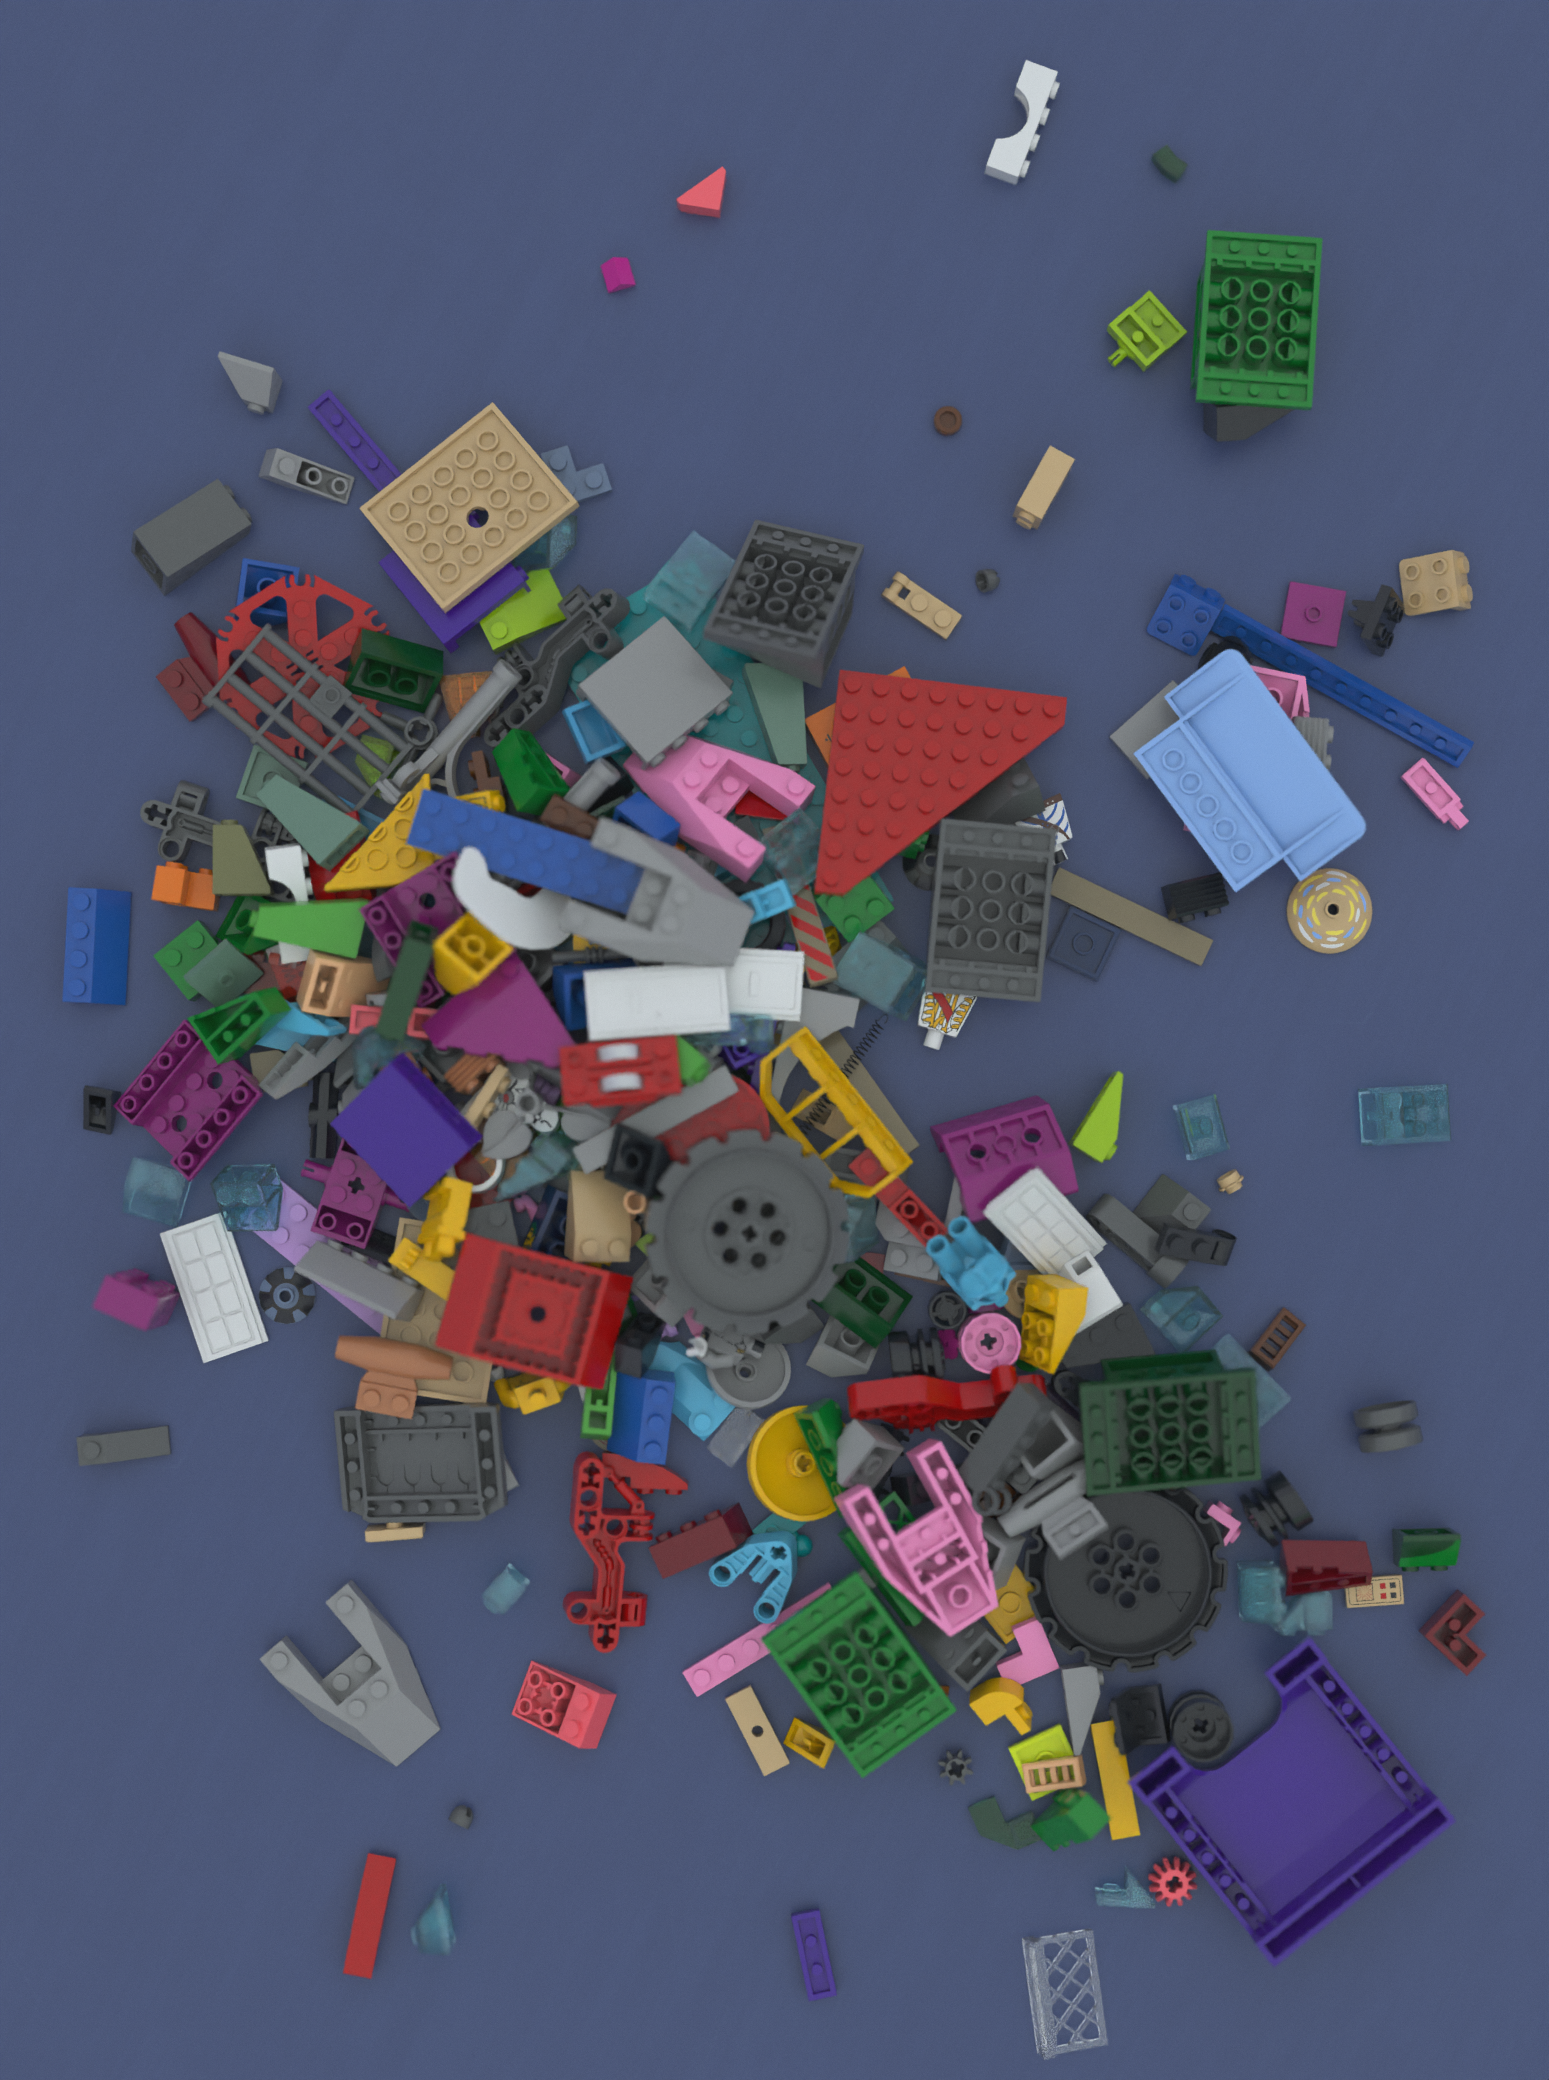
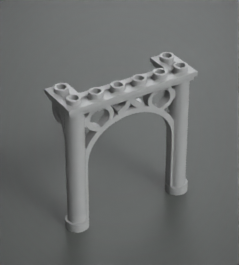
(455, 735)

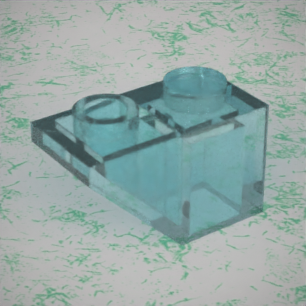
(1307, 1613)

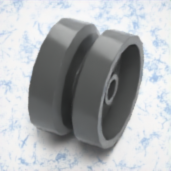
(1386, 1426)

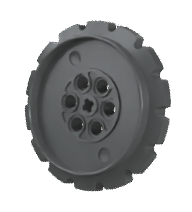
(702, 1194)

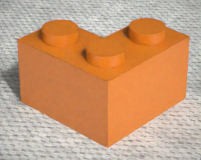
(184, 888)

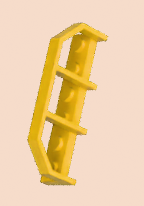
(849, 1102)

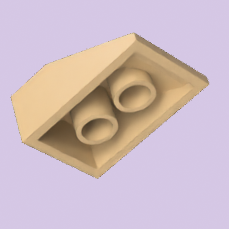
(596, 1219)

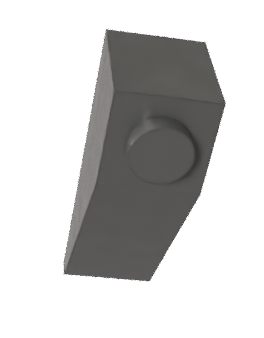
(123, 1445)

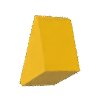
(810, 1741)

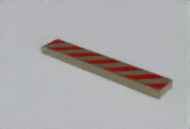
(811, 937)

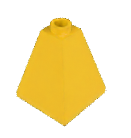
(467, 954)

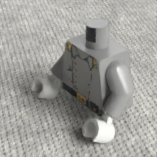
(724, 1348)

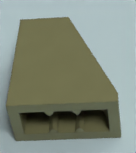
(237, 863)

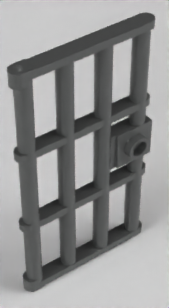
(322, 706)

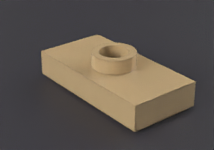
(395, 1531)

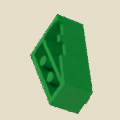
(528, 772)
(240, 1023)
(1070, 1817)

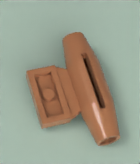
(392, 1371)

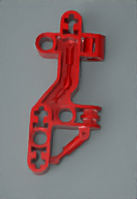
(923, 1400)
(607, 1600)

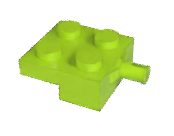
(1144, 332)

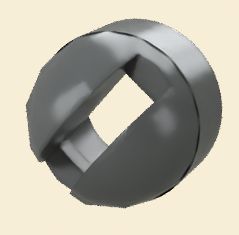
(987, 580)
(462, 1816)

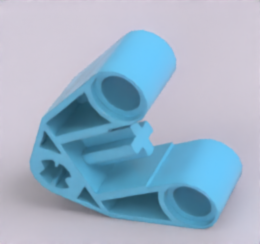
(783, 1560)

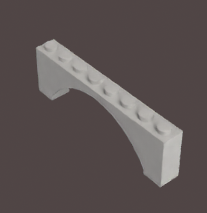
(822, 1013)

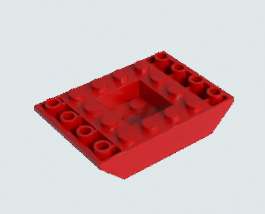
(492, 1302)

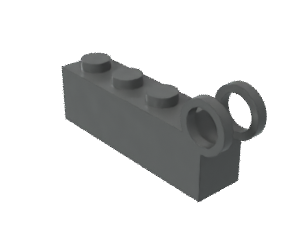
(1003, 1445)

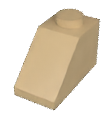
(831, 1121)

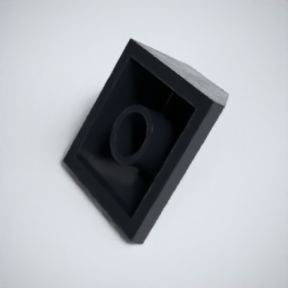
(636, 1161)

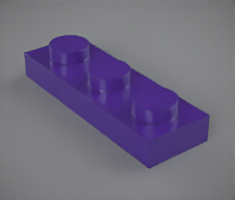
(813, 1954)

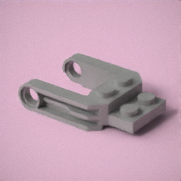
(904, 1251)

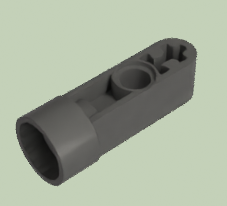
(1134, 1239)

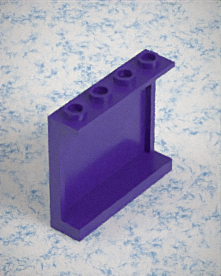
(467, 612)
(406, 1129)

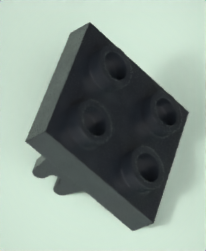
(1378, 619)

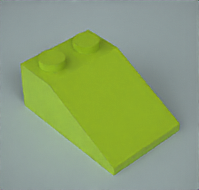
(524, 613)
(1099, 1127)

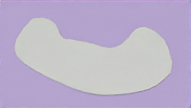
(513, 918)

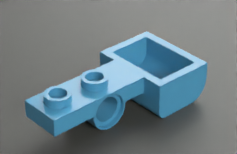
(592, 732)

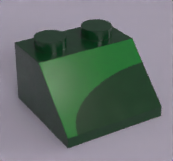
(1425, 1548)

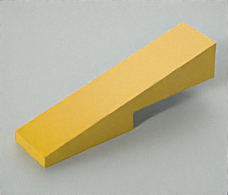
(1114, 1777)

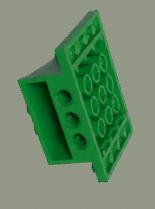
(1256, 320)
(859, 1673)

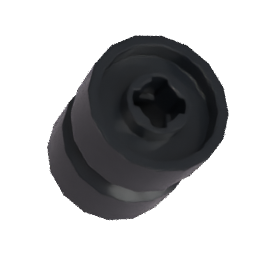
(946, 1309)

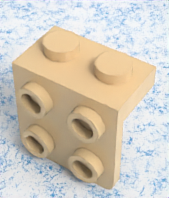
(1435, 583)

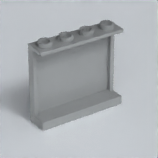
(656, 692)

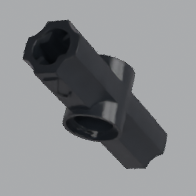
(321, 1113)

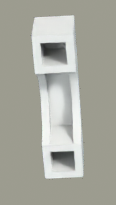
(1010, 154)
(286, 865)

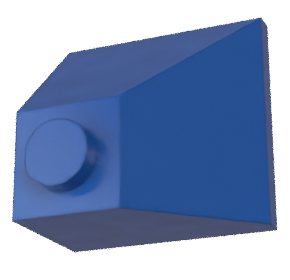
(256, 576)

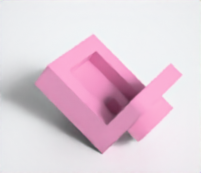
(1223, 1514)

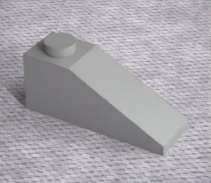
(1081, 1698)

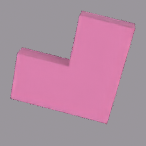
(1035, 1655)

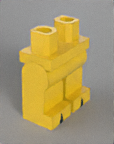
(445, 1218)

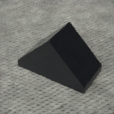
(99, 1109)

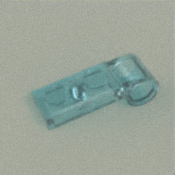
(749, 1030)

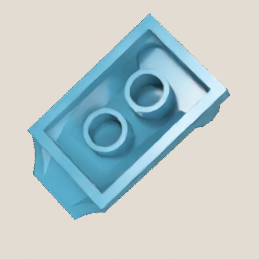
(694, 1397)

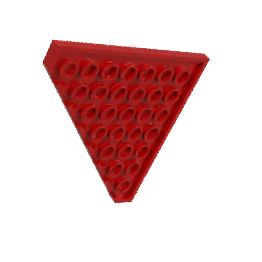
(911, 757)

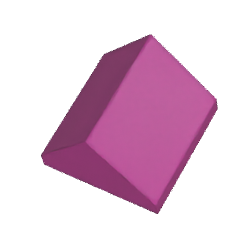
(617, 274)

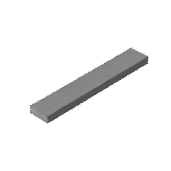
(660, 1116)

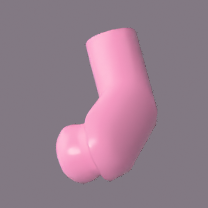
(526, 1203)

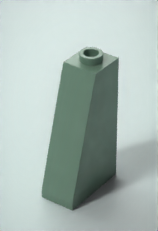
(780, 713)
(315, 824)

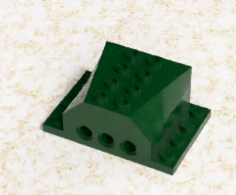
(1169, 1423)

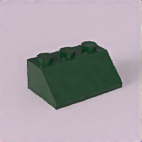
(394, 670)
(865, 1301)

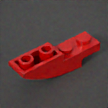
(898, 1198)
(643, 1476)

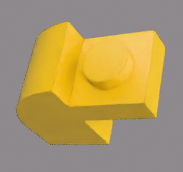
(999, 1698)

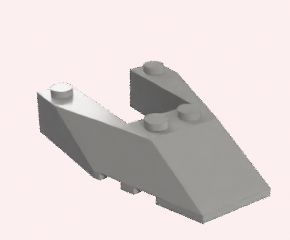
(676, 911)
(372, 1693)

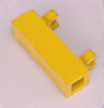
(433, 1275)

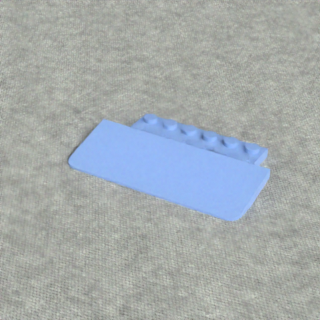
(1247, 777)

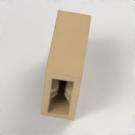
(1043, 488)

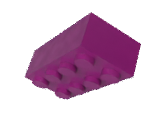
(137, 1299)

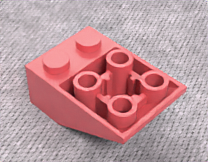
(564, 1705)

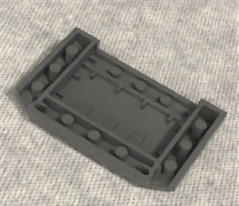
(422, 1468)

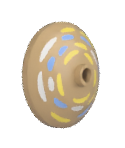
(1309, 913)

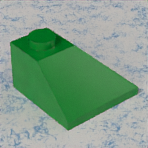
(236, 925)

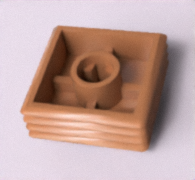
(471, 1071)

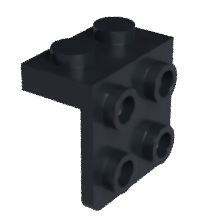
(1139, 1718)

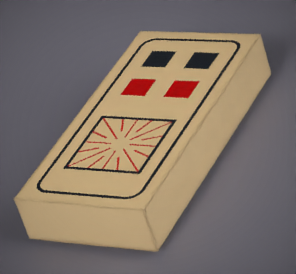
(1382, 1591)

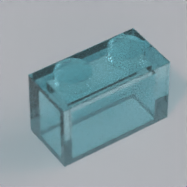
(505, 1589)

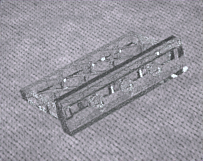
(1041, 2000)

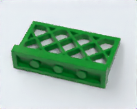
(902, 1605)

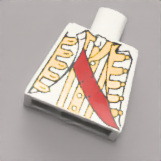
(943, 1016)

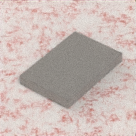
(1145, 726)

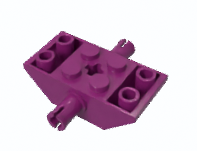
(343, 1212)

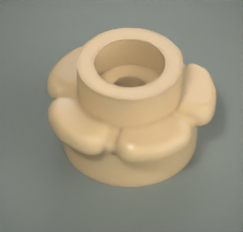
(1230, 1181)

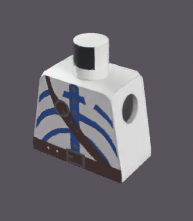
(1054, 818)

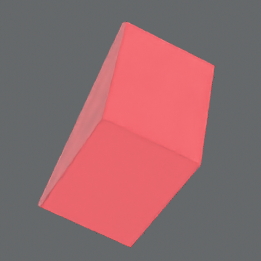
(706, 196)

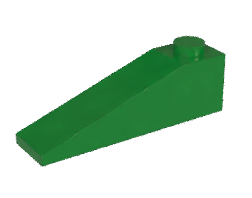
(821, 1429)

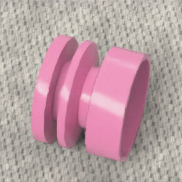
(1002, 1350)

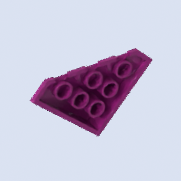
(501, 1017)

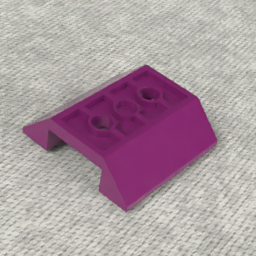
(393, 910)
(180, 1085)
(1008, 1154)

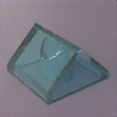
(1201, 1127)

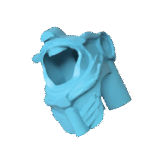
(984, 1282)

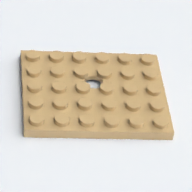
(474, 468)

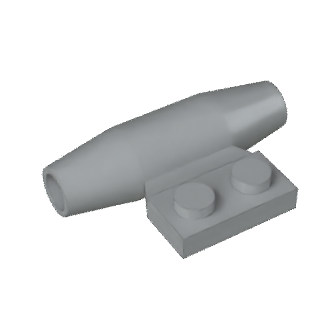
(1058, 1505)

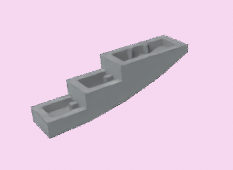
(304, 1062)

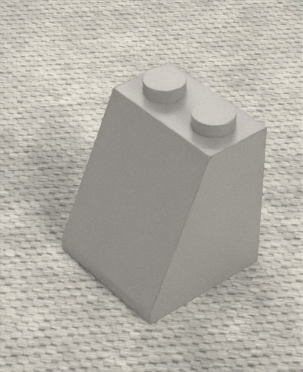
(1055, 1446)

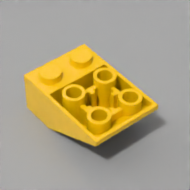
(1050, 1319)

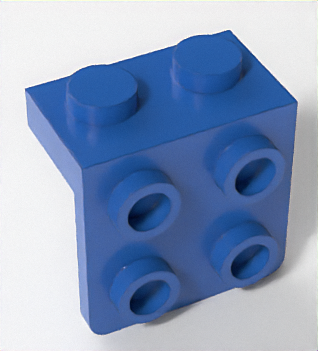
(1185, 614)

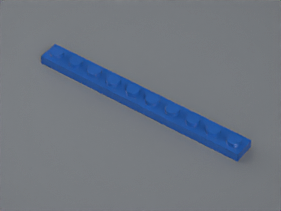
(1344, 686)

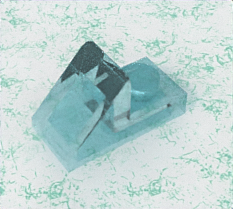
(1132, 1895)

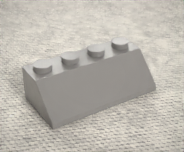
(360, 1280)

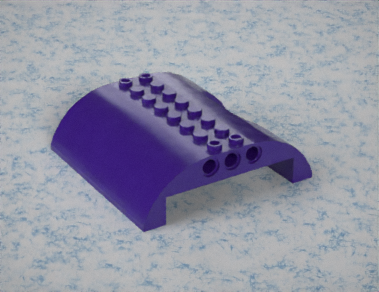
(1300, 1811)

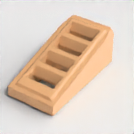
(1064, 1762)

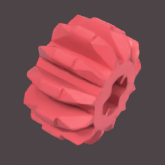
(1178, 1889)

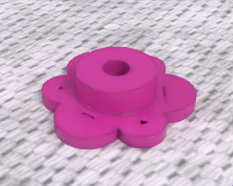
(950, 1343)

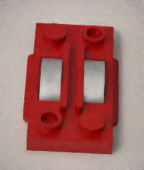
(620, 1071)

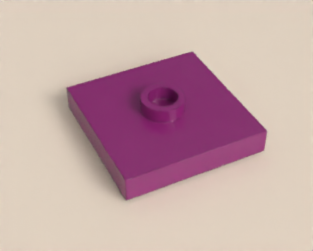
(1312, 614)

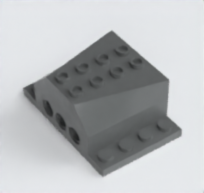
(787, 600)
(989, 910)

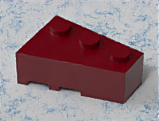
(700, 1540)
(1324, 1565)

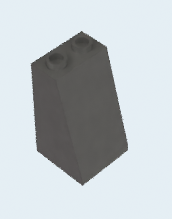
(190, 535)

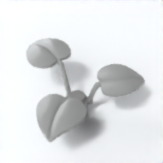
(508, 1137)

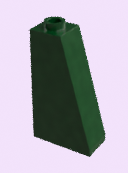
(406, 981)

